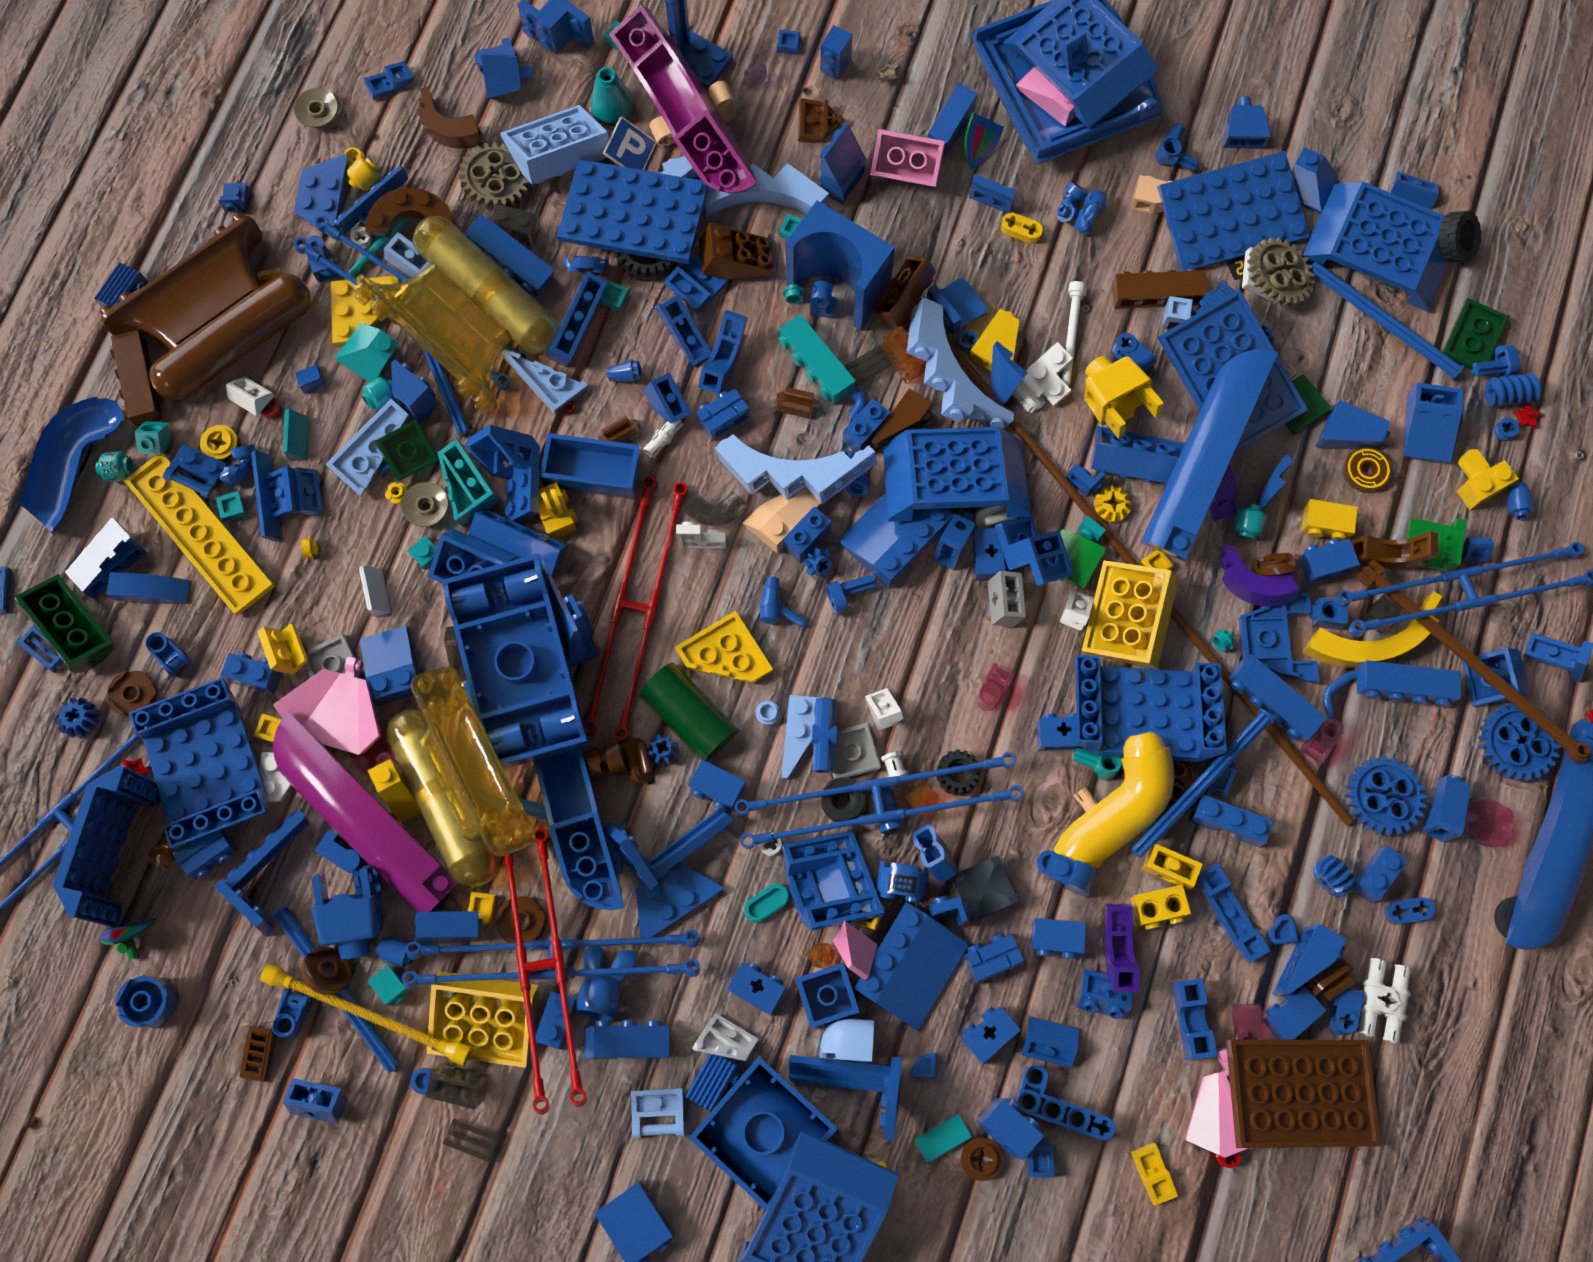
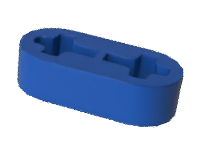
(1410, 916)

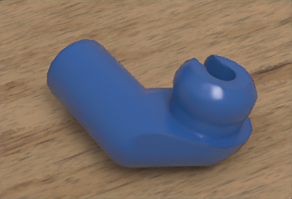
(860, 402)

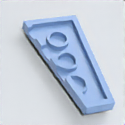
(360, 456)

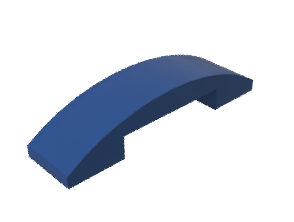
(1230, 914)

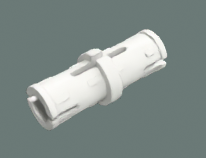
(661, 438)

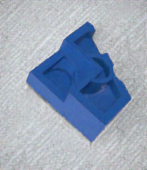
(1005, 373)

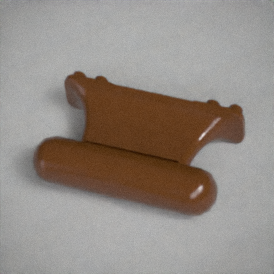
(209, 310)

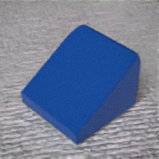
(309, 378)

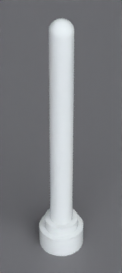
(1077, 291)

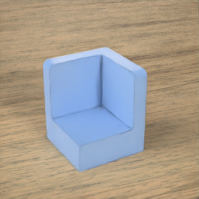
(1176, 310)

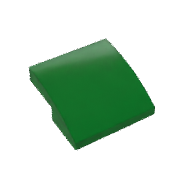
(1083, 557)

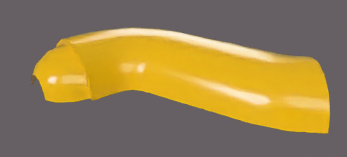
(1128, 808)

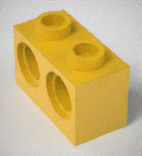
(1158, 901)

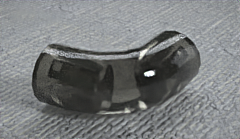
(715, 514)

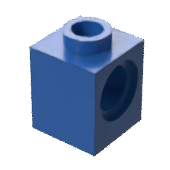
(1320, 620)

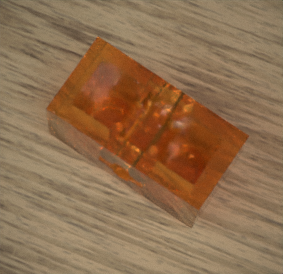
(895, 347)

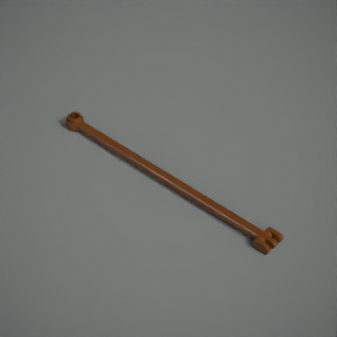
(1373, 575)

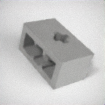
(1006, 599)

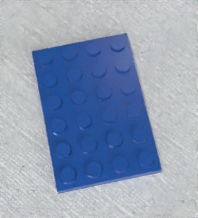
(1232, 209)
(633, 211)
(1210, 340)

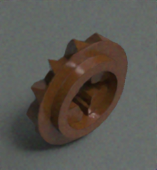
(990, 1150)

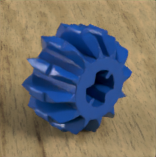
(77, 708)
(1334, 876)

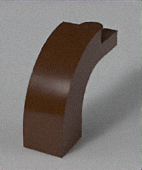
(450, 132)
(1396, 553)

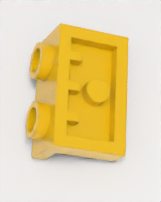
(283, 649)

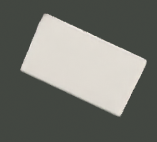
(248, 394)
(374, 590)

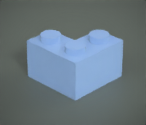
(404, 256)

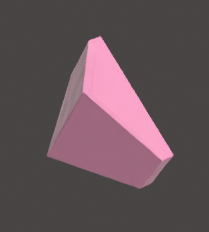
(855, 949)

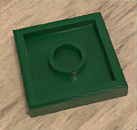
(1314, 402)
(406, 450)

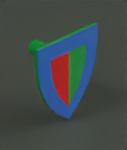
(980, 139)
(124, 936)

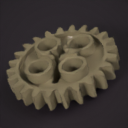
(494, 177)
(1280, 272)

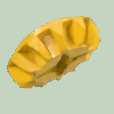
(214, 435)
(1106, 511)

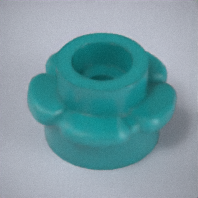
(793, 294)
(1223, 640)

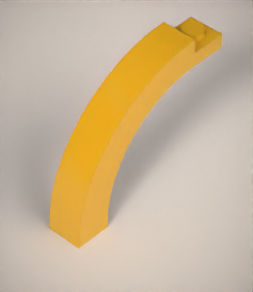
(1350, 653)

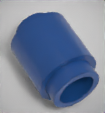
(1519, 501)
(393, 952)

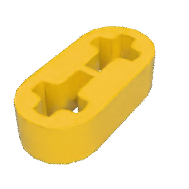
(1021, 228)

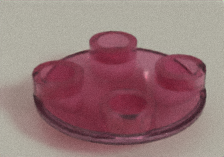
(375, 755)
(1489, 823)

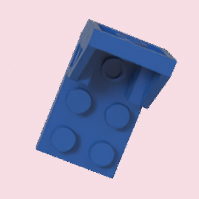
(522, 452)

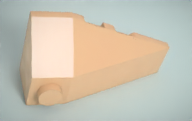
(779, 516)

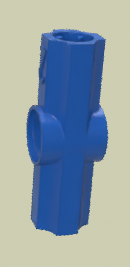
(824, 735)

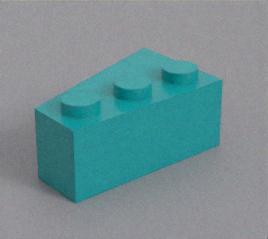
(466, 483)

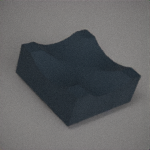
(985, 888)

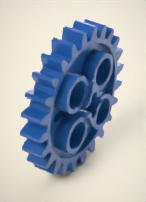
(1500, 750)
(1389, 775)

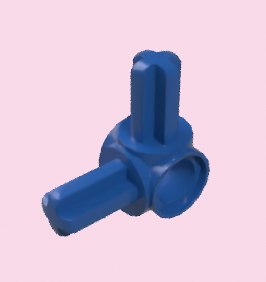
(1171, 150)

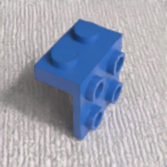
(959, 304)

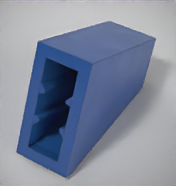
(954, 116)
(1352, 428)
(1447, 809)
(447, 927)

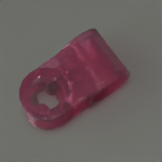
(996, 684)
(1321, 744)
(1247, 1021)

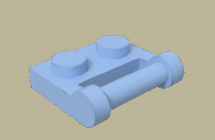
(657, 1103)

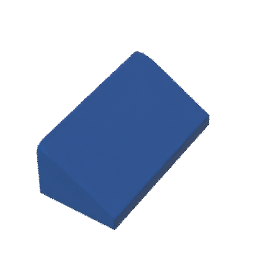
(1415, 189)

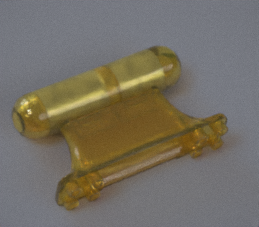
(461, 309)
(457, 779)

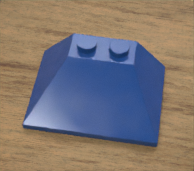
(830, 881)

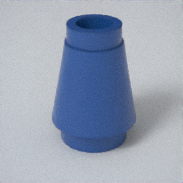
(625, 371)

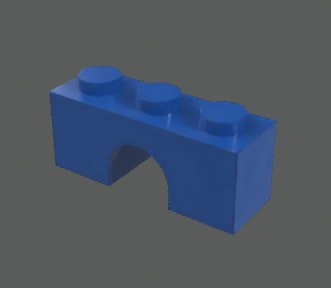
(1220, 815)
(1190, 1008)

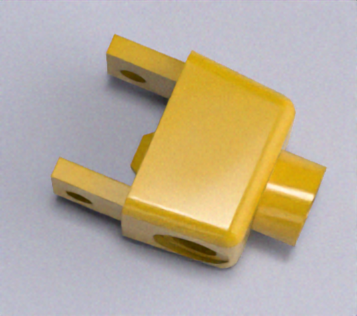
(1117, 390)

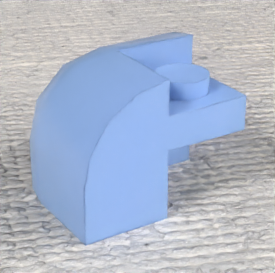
(848, 1040)

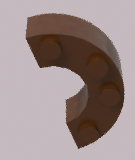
(400, 205)

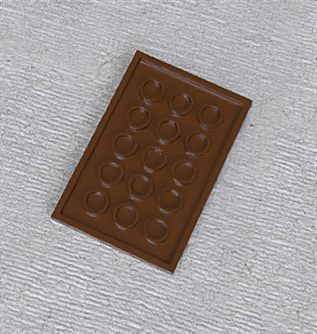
(1302, 1093)

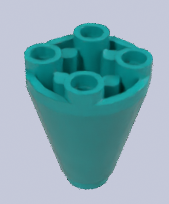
(610, 97)

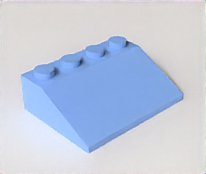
(556, 143)

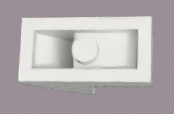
(1077, 610)
(884, 709)

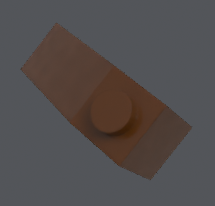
(907, 415)

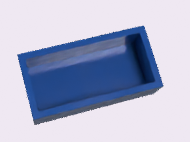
(591, 465)

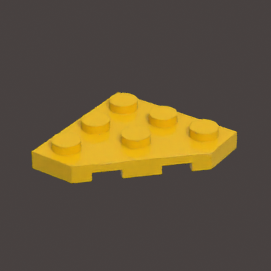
(348, 312)
(725, 651)

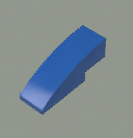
(148, 588)

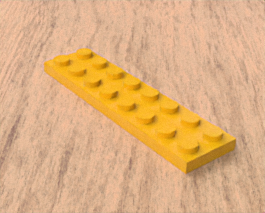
(200, 536)

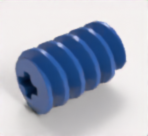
(1512, 388)

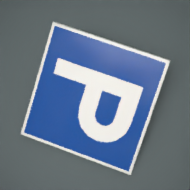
(629, 146)

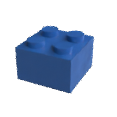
(827, 995)

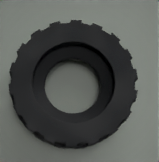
(1460, 236)

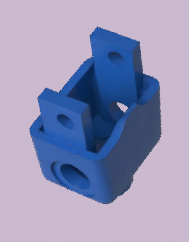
(348, 918)

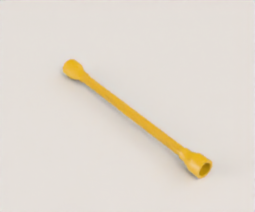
(455, 1051)

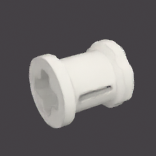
(894, 757)

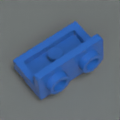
(944, 906)

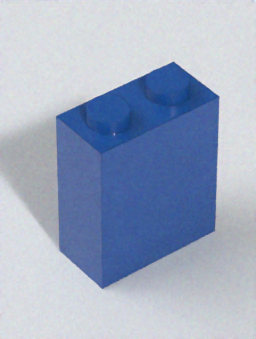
(635, 1224)

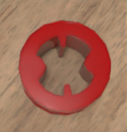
(275, 413)
(1232, 1163)

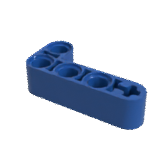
(1065, 1109)

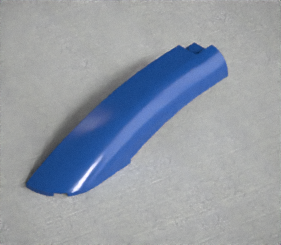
(1207, 453)
(578, 829)
(1558, 855)

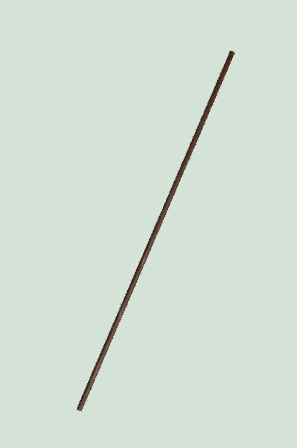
(1175, 614)

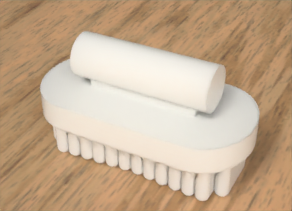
(1030, 394)
(990, 516)

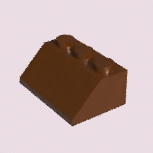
(904, 291)

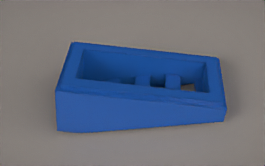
(1075, 50)

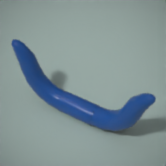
(1332, 688)

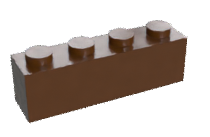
(1155, 288)
(133, 371)

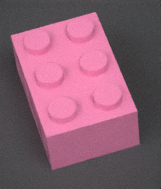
(907, 157)

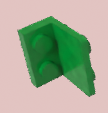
(1449, 542)

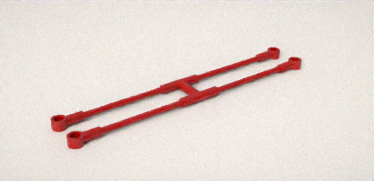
(649, 609)
(526, 967)

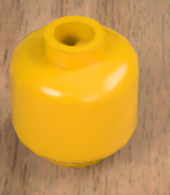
(363, 174)

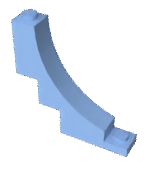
(786, 188)
(820, 476)

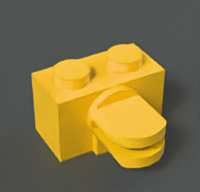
(1483, 479)
(554, 512)

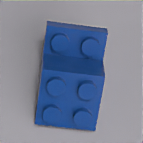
(556, 24)
(1042, 552)

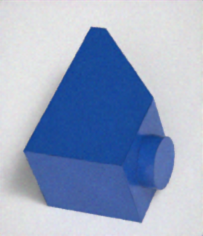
(667, 399)

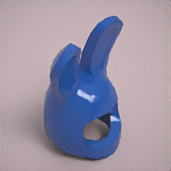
(601, 994)

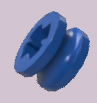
(970, 335)
(1511, 423)

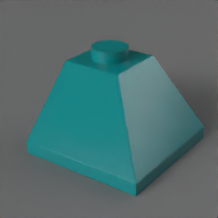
(368, 352)

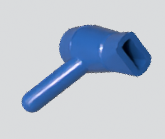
(772, 608)

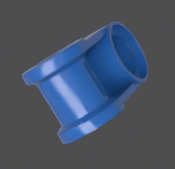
(1141, 356)
(169, 656)
(1346, 1006)
(291, 1011)

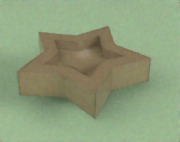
(888, 72)

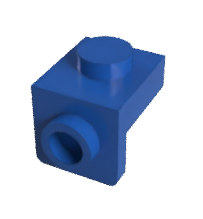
(1041, 1160)

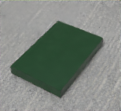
(1475, 334)

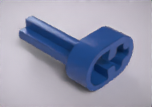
(1505, 363)
(837, 592)

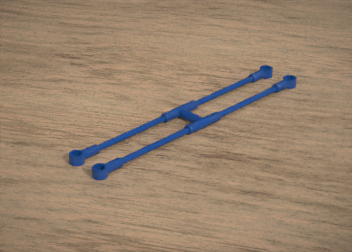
(313, 253)
(1463, 577)
(876, 786)
(59, 813)
(550, 973)

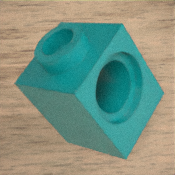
(153, 437)
(389, 986)

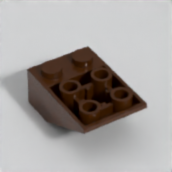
(734, 253)

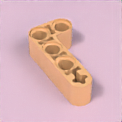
(723, 100)

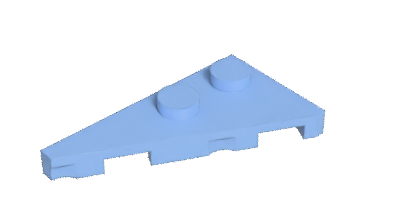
(550, 386)
(798, 731)

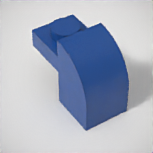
(1073, 874)

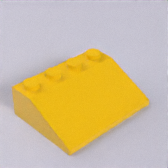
(1131, 613)
(483, 1016)

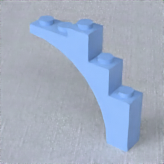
(943, 373)

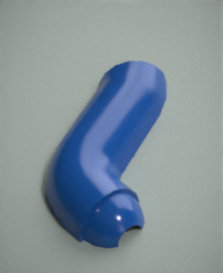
(60, 456)

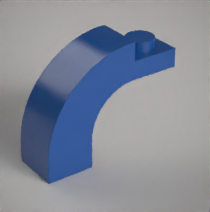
(725, 353)

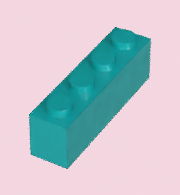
(816, 359)

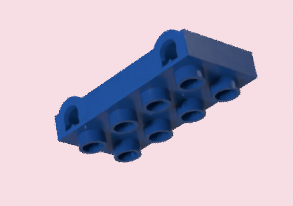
(515, 661)

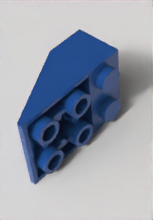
(842, 164)
(1432, 422)

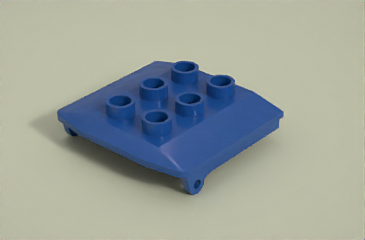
(1037, 129)

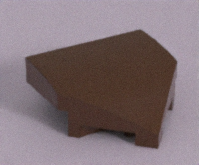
(816, 120)

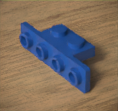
(362, 207)
(270, 495)

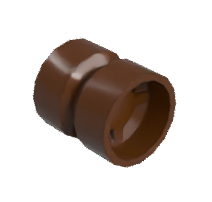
(614, 760)

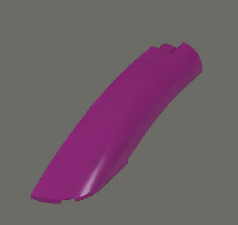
(683, 103)
(359, 817)

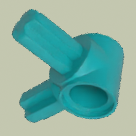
(1097, 763)

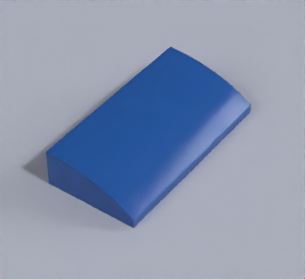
(570, 634)

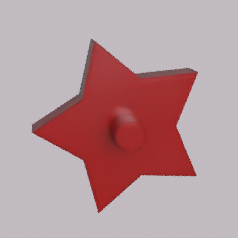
(1527, 416)
(136, 766)

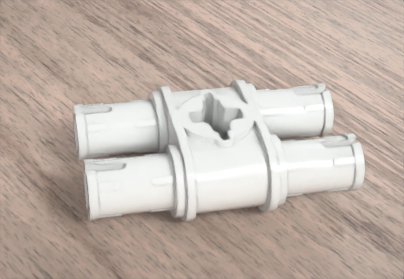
(1396, 994)

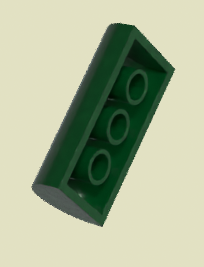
(65, 624)
(688, 711)

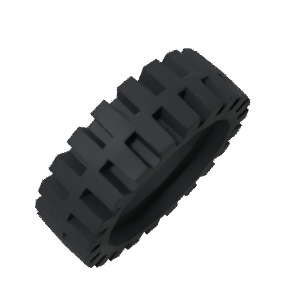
(643, 270)

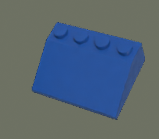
(893, 547)
(911, 966)

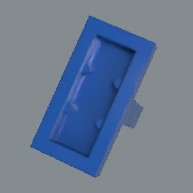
(1559, 654)

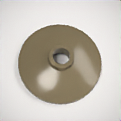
(312, 101)
(418, 497)

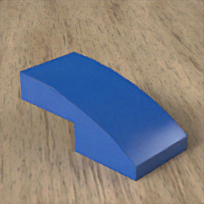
(393, 79)

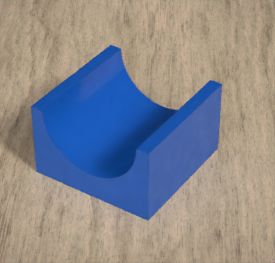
(839, 248)
(757, 1128)

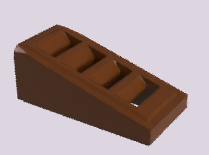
(251, 1042)

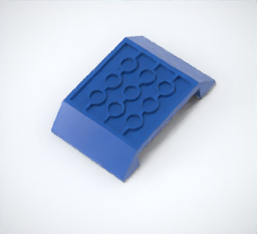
(1115, 60)
(1381, 239)
(954, 471)
(1128, 702)
(201, 761)
(96, 843)
(822, 1207)

